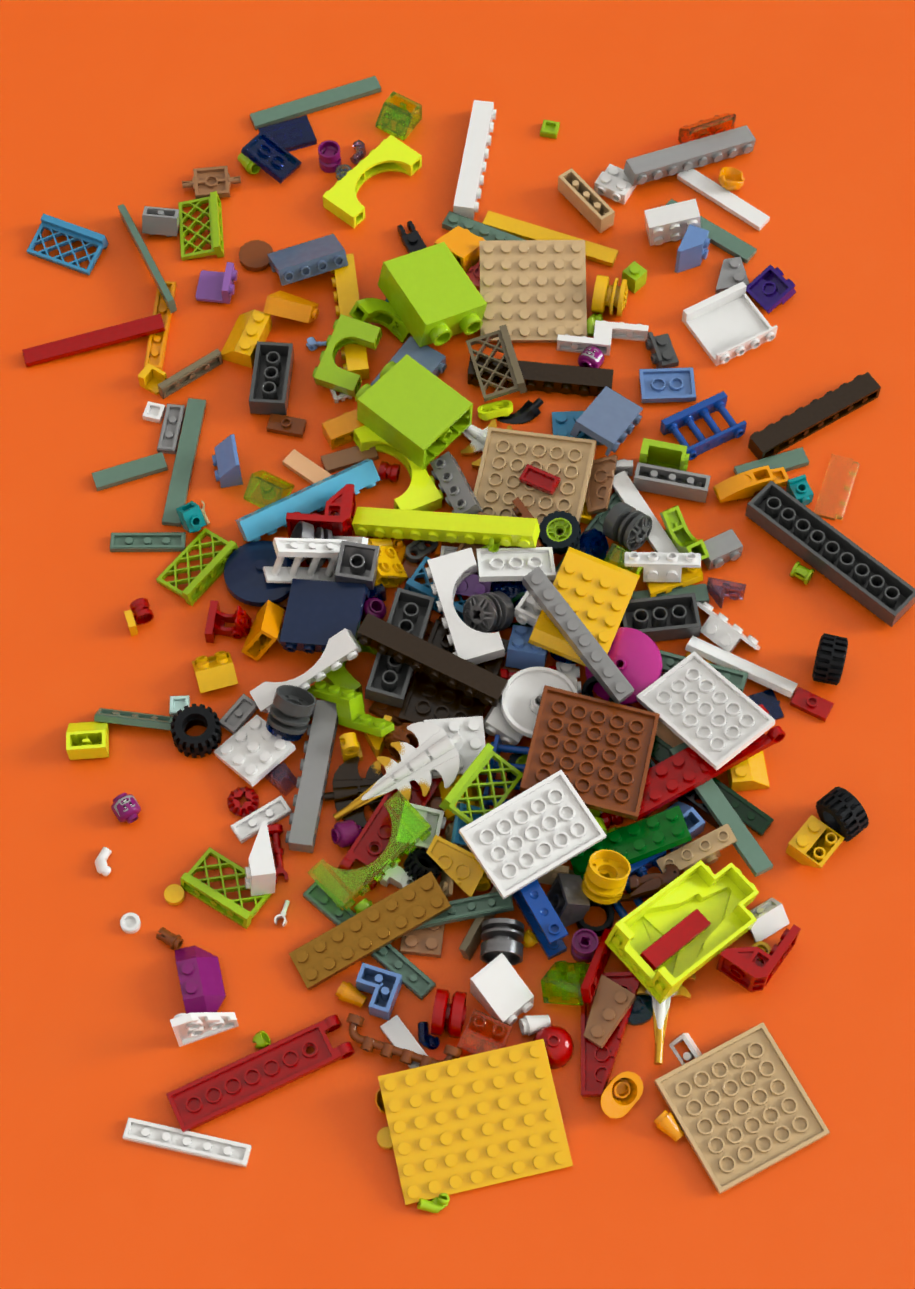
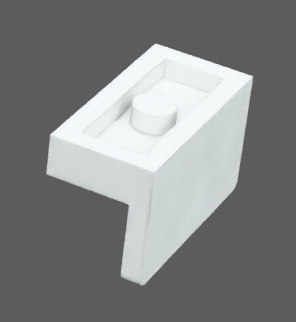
(770, 919)

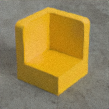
(151, 377)

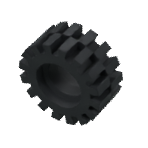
(419, 864)

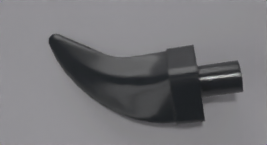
(525, 414)

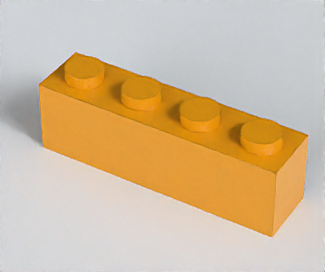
(340, 429)

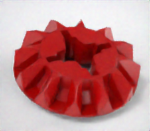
(248, 807)

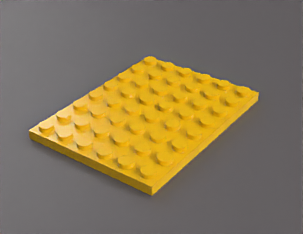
(474, 1121)

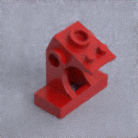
(216, 623)

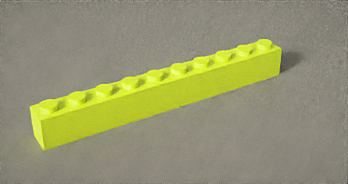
(446, 527)

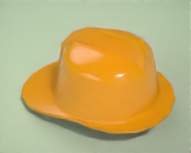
(621, 1094)

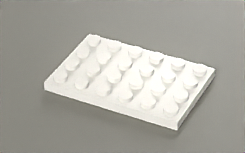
(706, 710)
(532, 834)

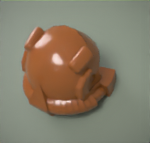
(400, 734)

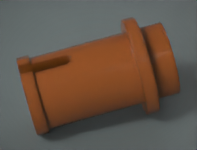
(169, 938)

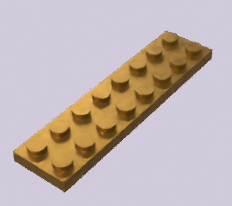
(370, 930)

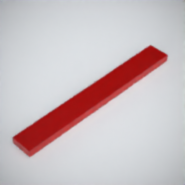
(93, 340)

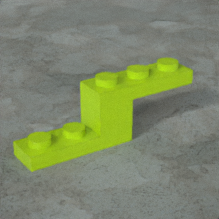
(351, 709)

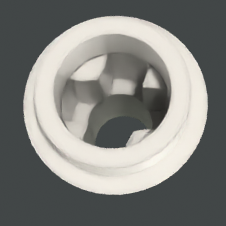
(533, 1023)

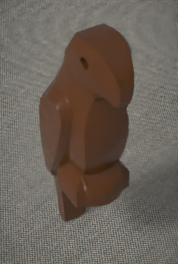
(650, 884)

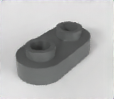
(420, 549)

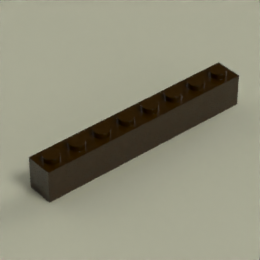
(551, 377)
(814, 416)
(431, 660)

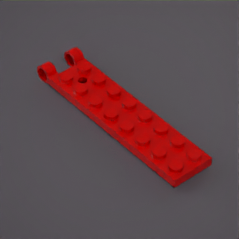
(688, 770)
(379, 829)
(257, 1074)

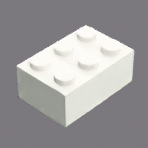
(671, 221)

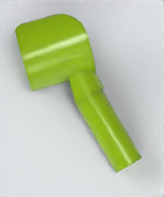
(491, 546)

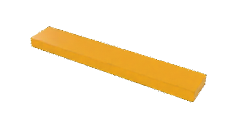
(157, 342)

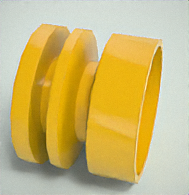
(609, 295)
(606, 877)

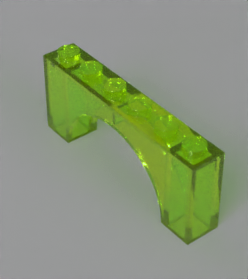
(346, 885)

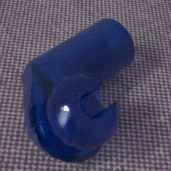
(425, 1038)

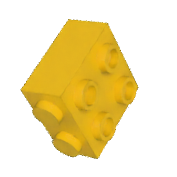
(389, 570)

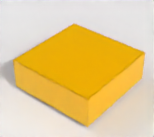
(131, 622)

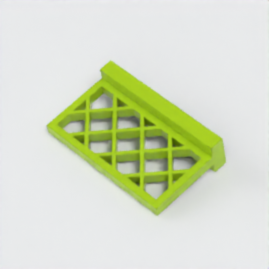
(215, 223)
(209, 572)
(472, 774)
(213, 897)

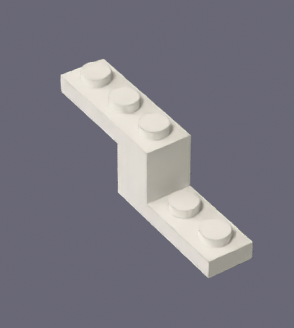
(603, 334)

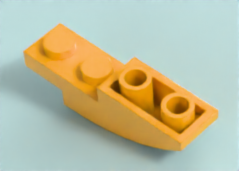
(748, 482)

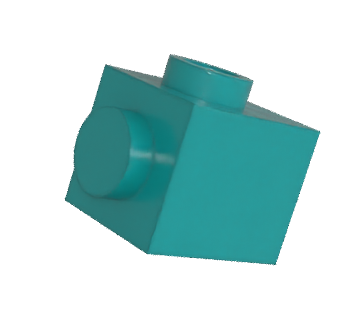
(191, 517)

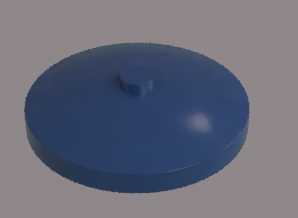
(246, 577)

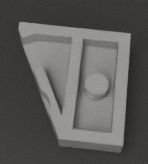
(731, 273)

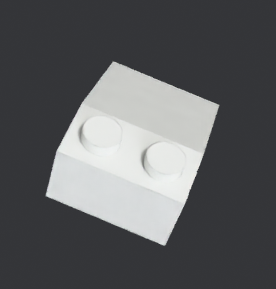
(261, 868)

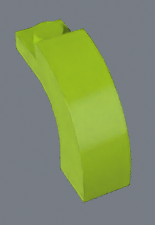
(380, 312)
(680, 534)

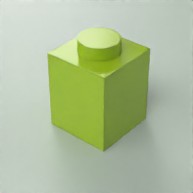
(635, 276)

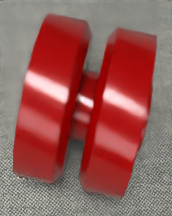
(451, 1013)

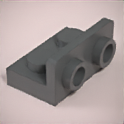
(661, 351)

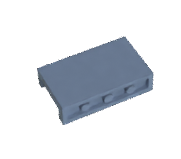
(308, 259)
(425, 355)
(608, 419)

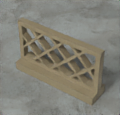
(510, 357)

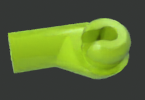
(591, 323)

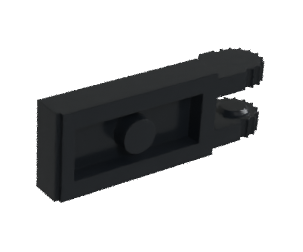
(411, 241)

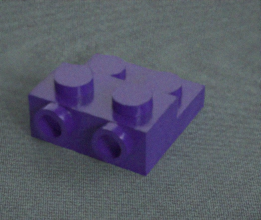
(771, 288)

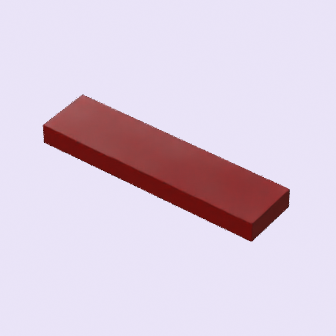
(675, 939)
(596, 968)

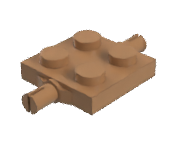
(210, 180)

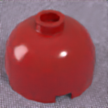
(558, 1045)

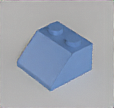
(692, 249)
(227, 462)

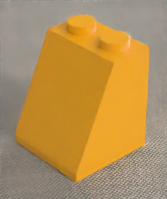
(463, 246)

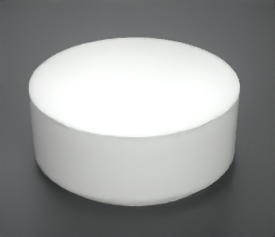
(130, 923)

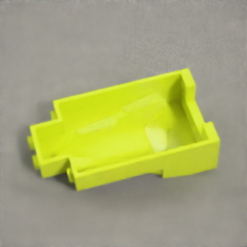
(720, 900)

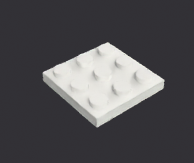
(472, 742)
(254, 751)

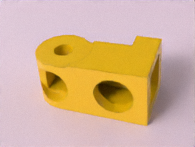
(350, 746)

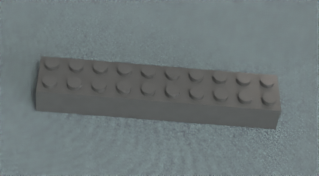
(831, 553)

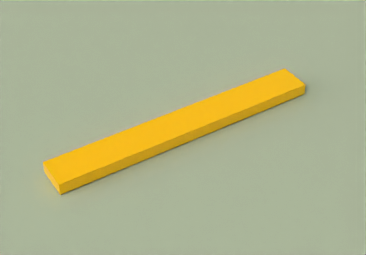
(528, 231)

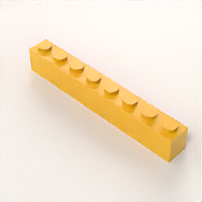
(346, 296)

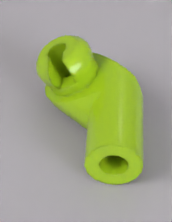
(434, 1205)

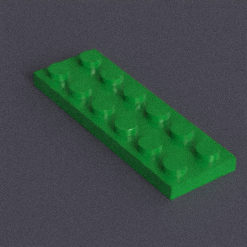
(640, 839)

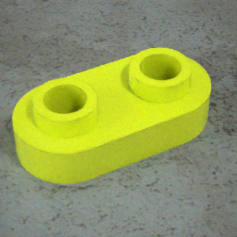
(495, 409)

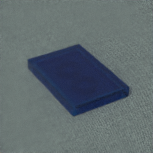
(291, 133)
(271, 157)

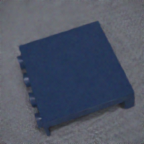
(320, 611)

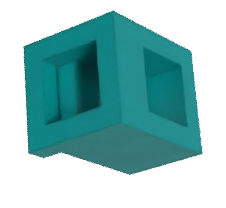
(800, 489)

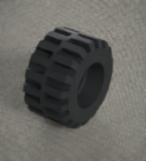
(830, 659)
(196, 744)
(842, 813)

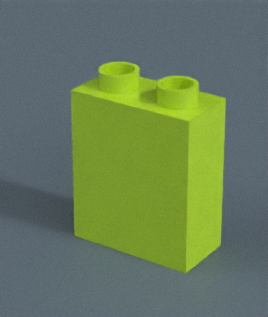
(432, 295)
(413, 410)

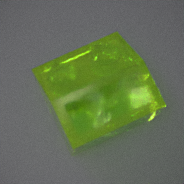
(399, 116)
(564, 982)

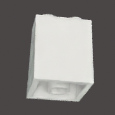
(501, 990)

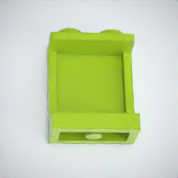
(664, 454)

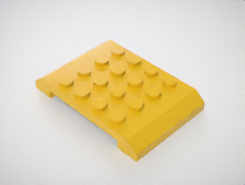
(595, 593)

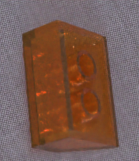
(707, 127)

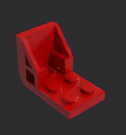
(339, 523)
(744, 965)

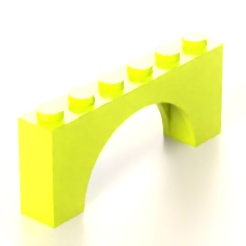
(388, 156)
(422, 492)

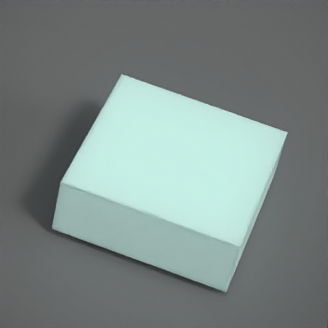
(178, 703)

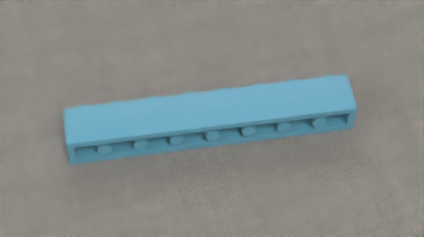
(306, 500)

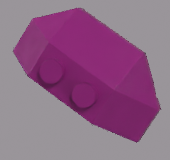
(199, 979)

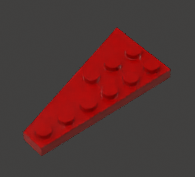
(598, 1062)

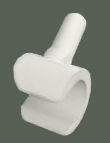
(283, 914)

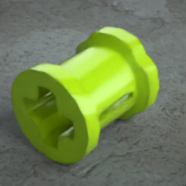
(802, 572)

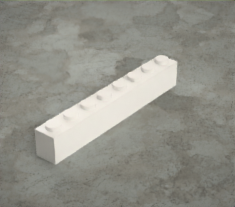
(474, 158)

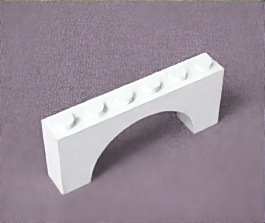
(447, 574)

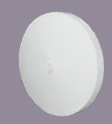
(524, 693)

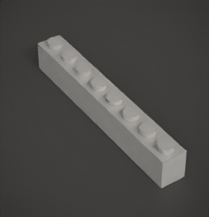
(689, 155)
(577, 635)
(314, 777)

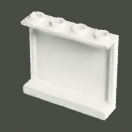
(728, 324)

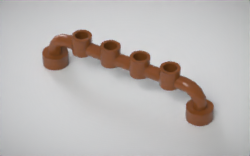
(388, 1050)

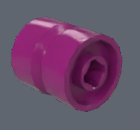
(329, 156)
(584, 945)

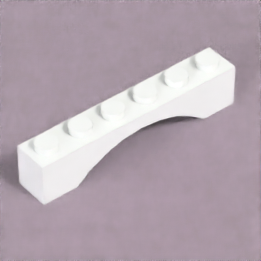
(338, 650)

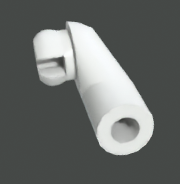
(101, 862)

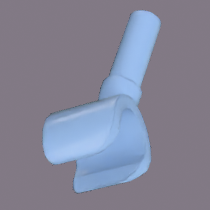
(313, 345)

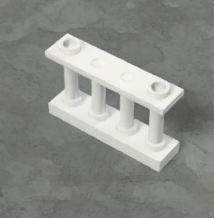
(303, 548)

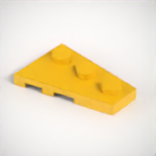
(688, 577)
(457, 864)

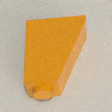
(291, 307)
(264, 630)

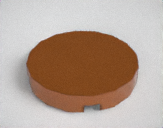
(254, 255)

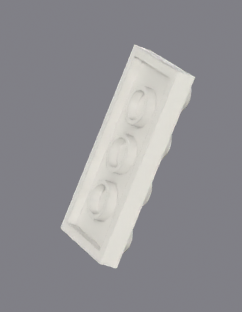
(514, 563)

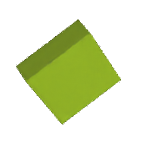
(550, 129)

